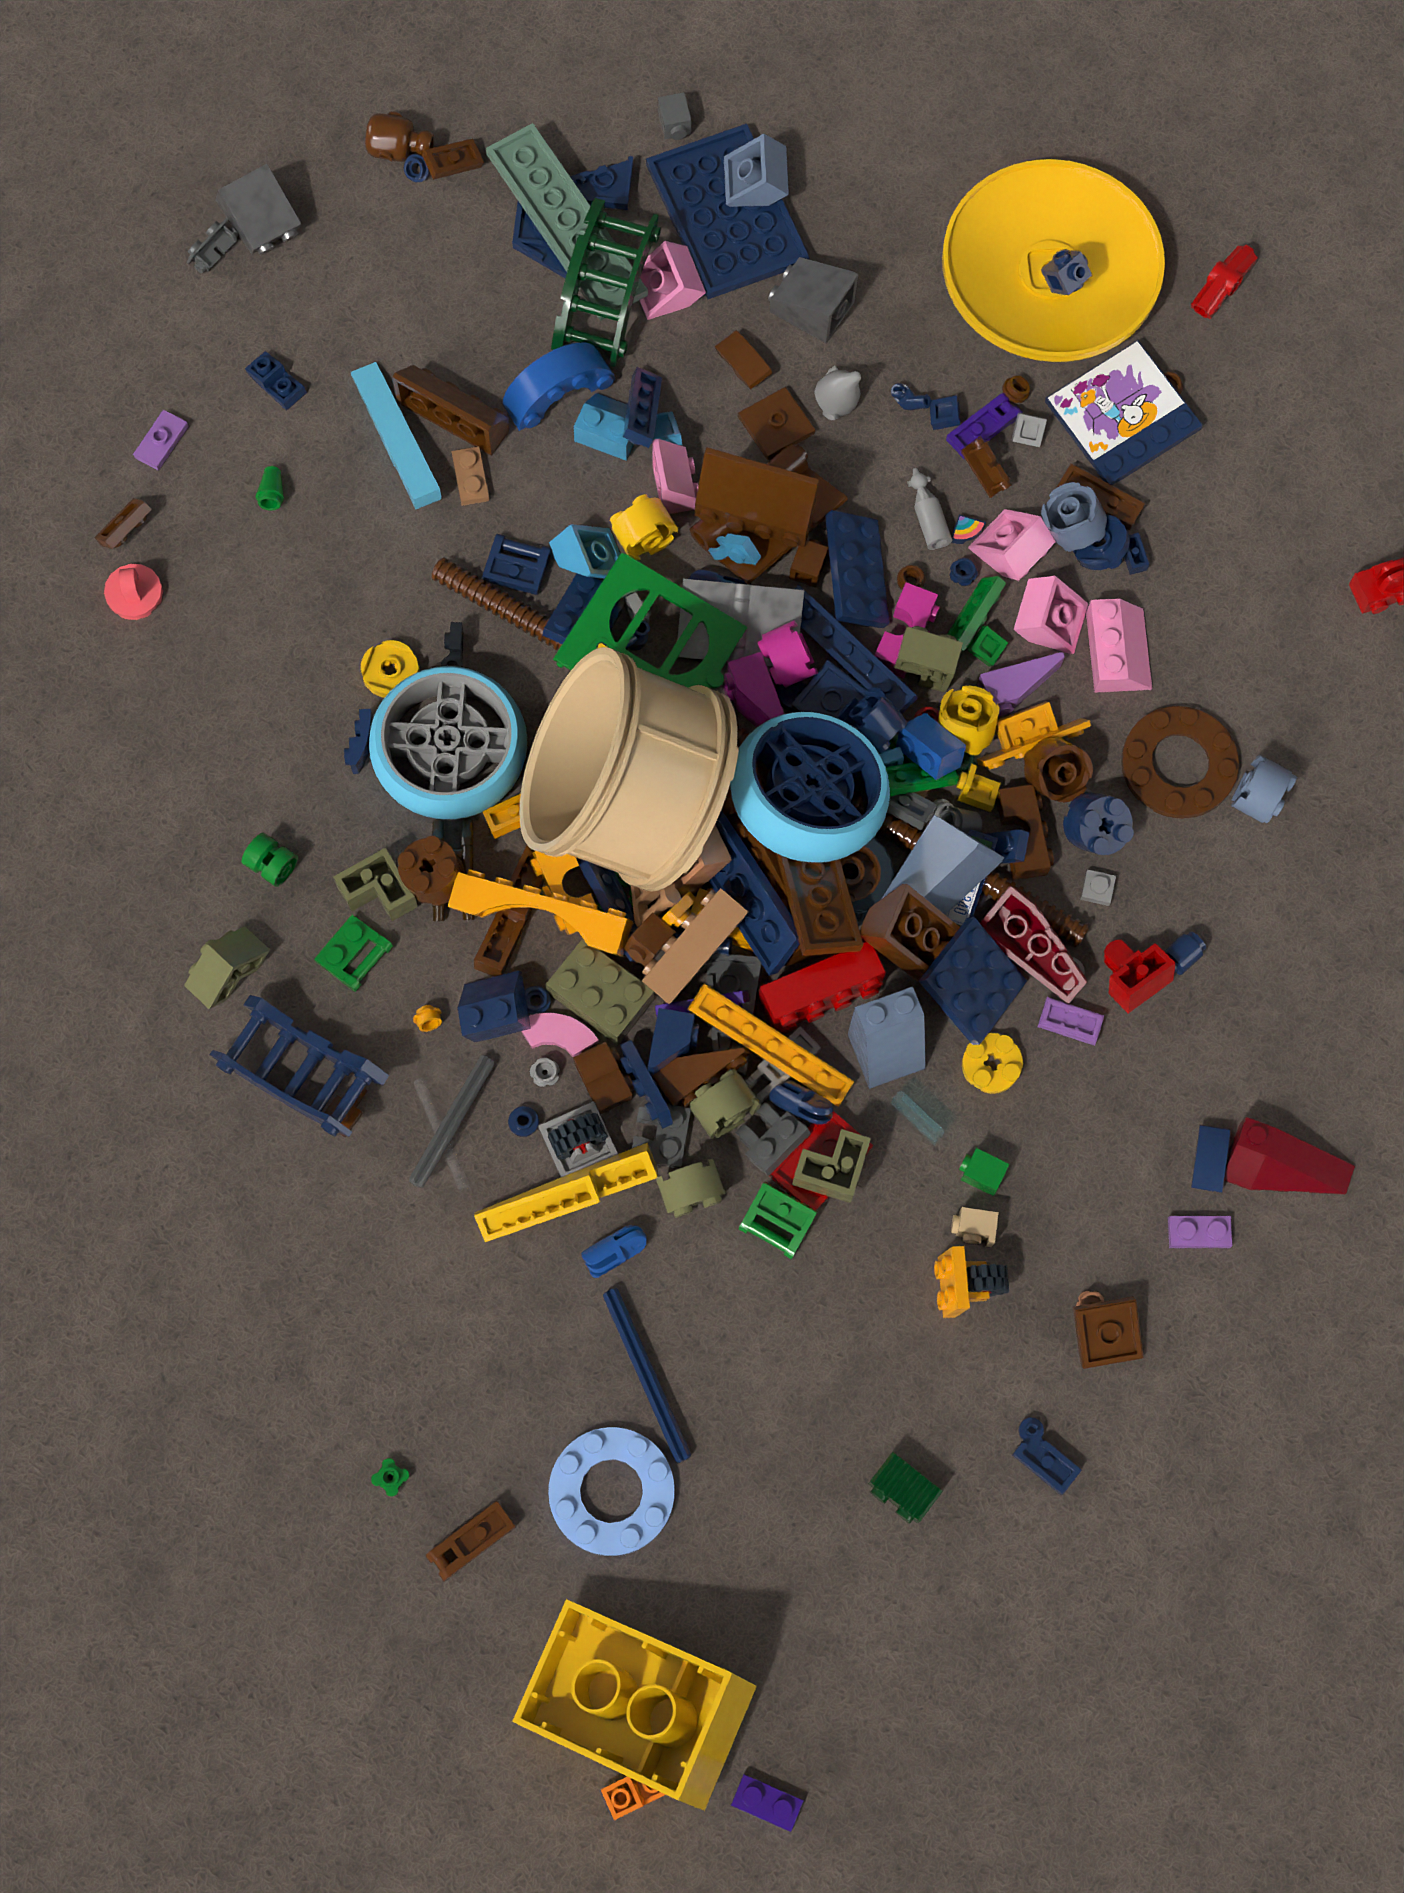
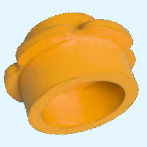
(427, 1018)

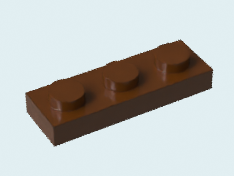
(1112, 499)

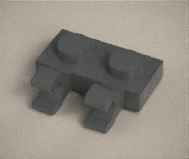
(668, 1142)
(777, 1143)

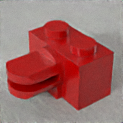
(1379, 586)
(1136, 974)

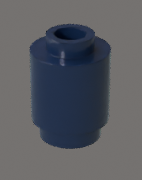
(1186, 951)

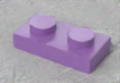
(1199, 1231)

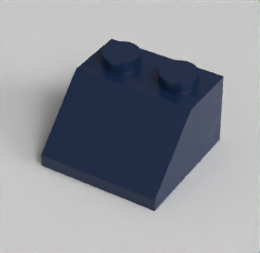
(493, 1007)
(672, 1038)

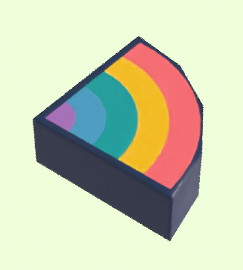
(966, 529)

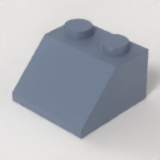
(756, 173)

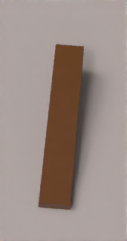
(507, 924)

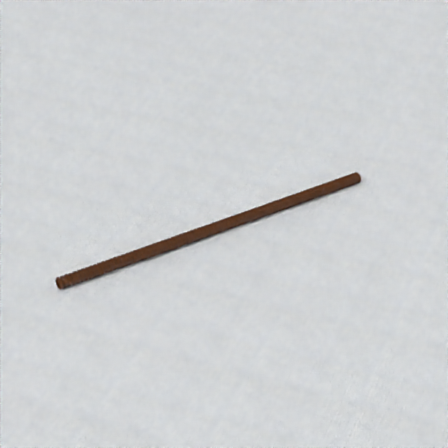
(892, 827)

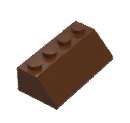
(450, 408)
(908, 930)

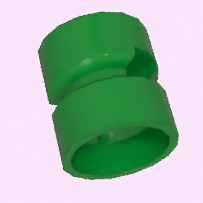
(266, 857)

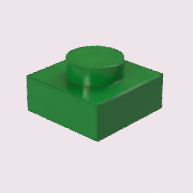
(987, 646)

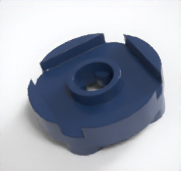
(1110, 553)

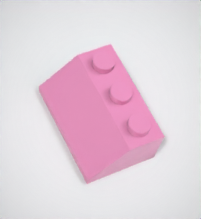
(1118, 646)

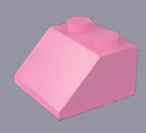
(670, 280)
(673, 476)
(1013, 543)
(1051, 614)

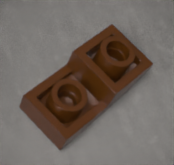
(743, 359)

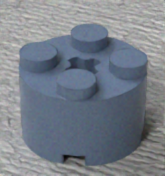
(1074, 516)
(1262, 789)

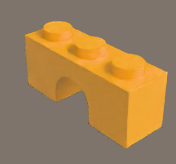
(552, 871)

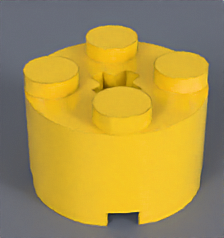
(643, 527)
(970, 717)

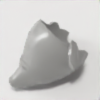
(838, 392)

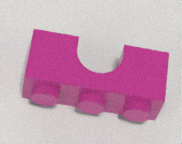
(915, 608)

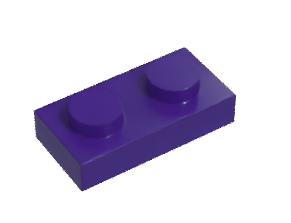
(767, 1803)

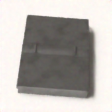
(752, 605)

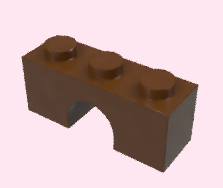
(1022, 808)

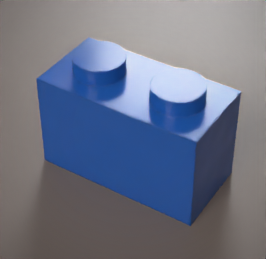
(931, 746)

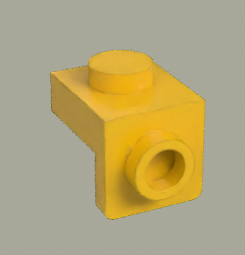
(977, 789)

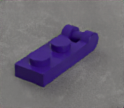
(984, 423)

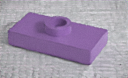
(161, 440)
(1070, 1021)

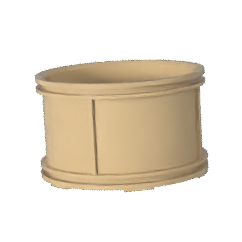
(628, 770)

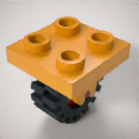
(966, 1281)

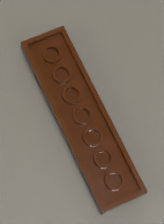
(818, 901)

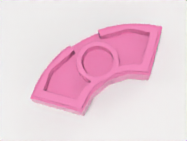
(559, 1031)

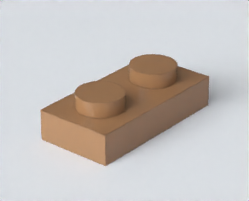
(470, 476)

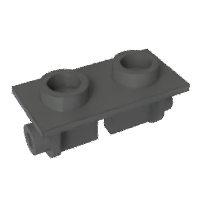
(218, 237)

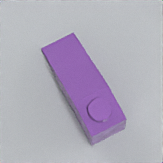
(1018, 681)

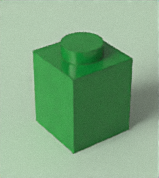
(983, 1171)

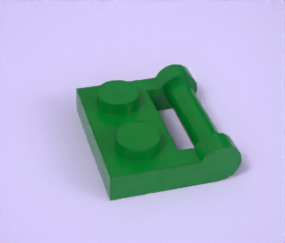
(346, 946)
(783, 1211)

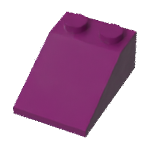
(752, 689)

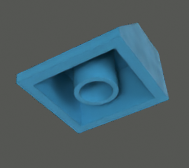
(602, 426)

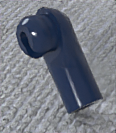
(908, 399)

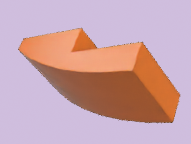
(628, 1796)

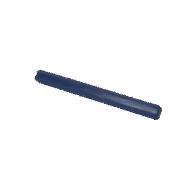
(647, 1375)

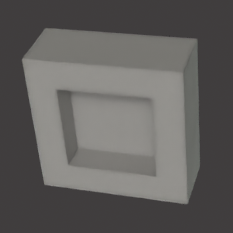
(1029, 429)
(633, 604)
(1098, 887)

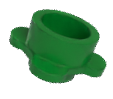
(399, 1476)

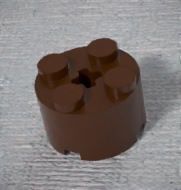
(1058, 769)
(420, 860)

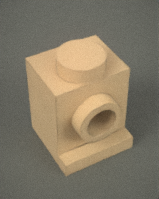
(975, 1226)

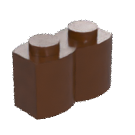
(603, 1078)

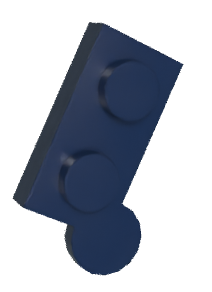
(1044, 1458)

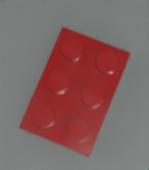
(821, 1141)

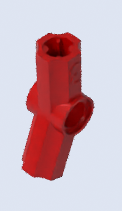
(1224, 280)

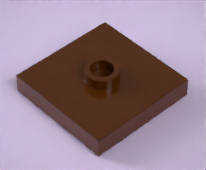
(776, 423)
(1108, 1332)

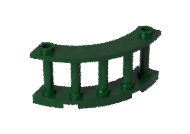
(580, 270)

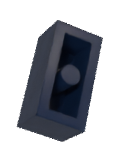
(1136, 557)

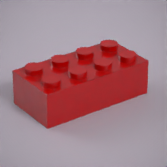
(821, 988)

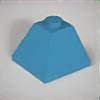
(585, 550)

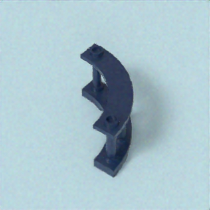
(318, 1049)

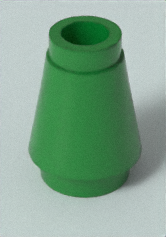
(270, 489)

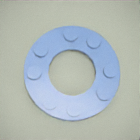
(649, 1517)

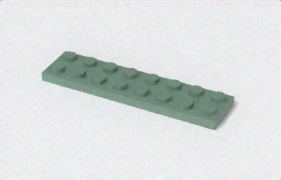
(557, 209)

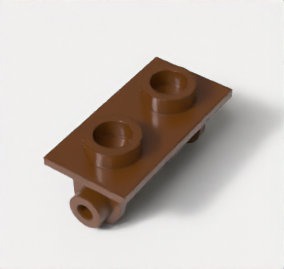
(985, 466)

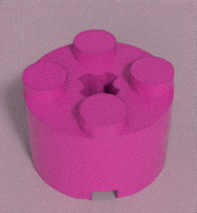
(788, 654)

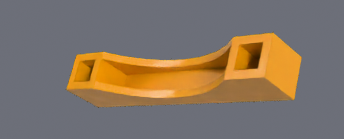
(483, 897)

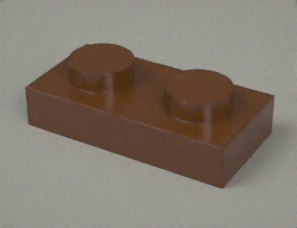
(453, 158)
(129, 517)

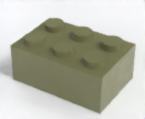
(600, 992)

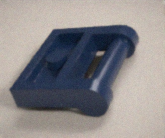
(513, 571)

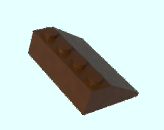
(756, 498)

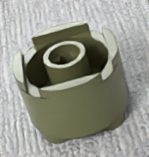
(724, 1105)
(691, 1187)

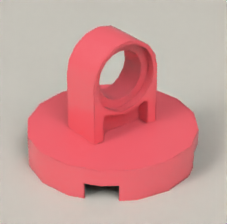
(133, 591)

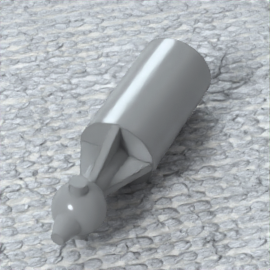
(929, 513)

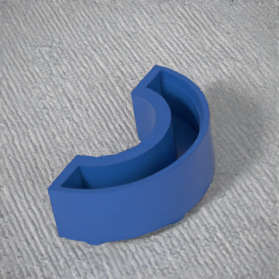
(553, 376)

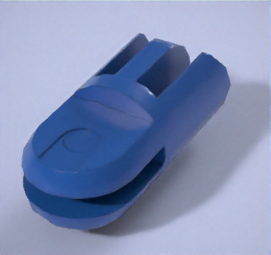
(614, 1250)

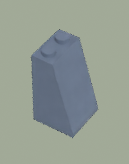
(945, 865)
(889, 1037)

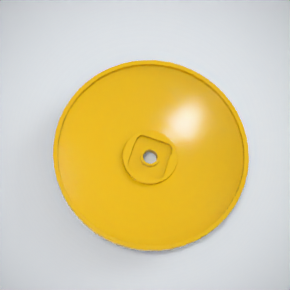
(1014, 228)

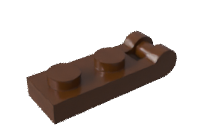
(471, 1540)

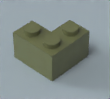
(929, 656)
(376, 878)
(224, 964)
(836, 1175)

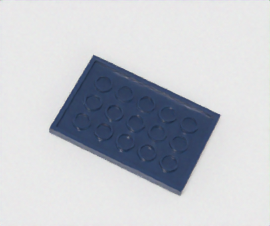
(725, 242)

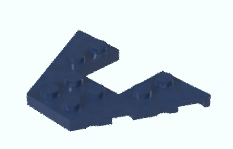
(605, 183)

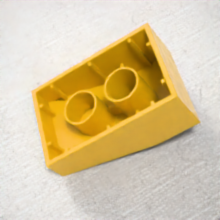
(635, 1704)

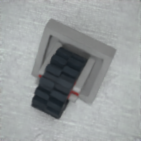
(577, 1139)

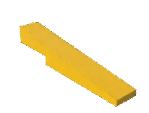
(568, 1193)

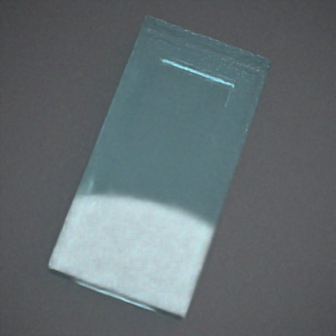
(917, 1117)

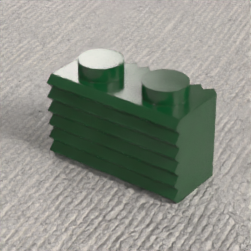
(904, 1488)

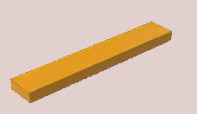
(770, 1045)

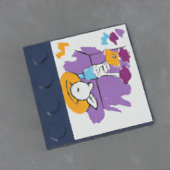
(1123, 413)

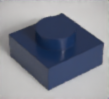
(945, 412)

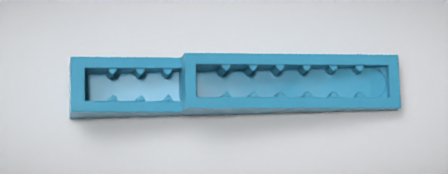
(396, 436)

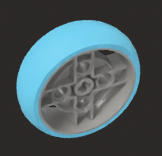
(501, 746)

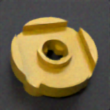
(382, 656)
(983, 1077)

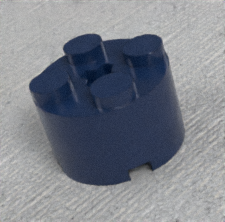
(874, 718)
(1098, 823)

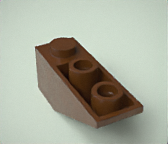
(689, 1073)

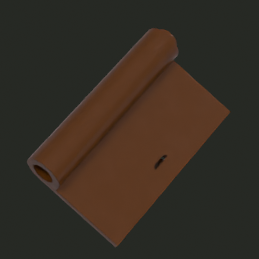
(828, 498)

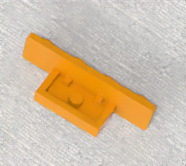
(1027, 728)

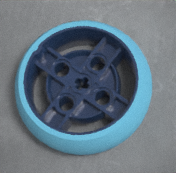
(810, 787)

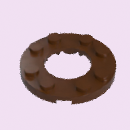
(1163, 797)

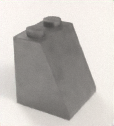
(258, 210)
(814, 297)

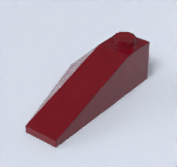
(1032, 943)
(1282, 1163)

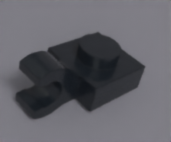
(454, 643)

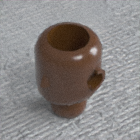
(394, 138)

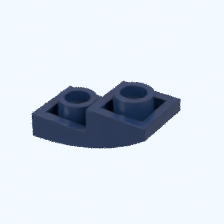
(275, 380)
(359, 745)
(1210, 1158)

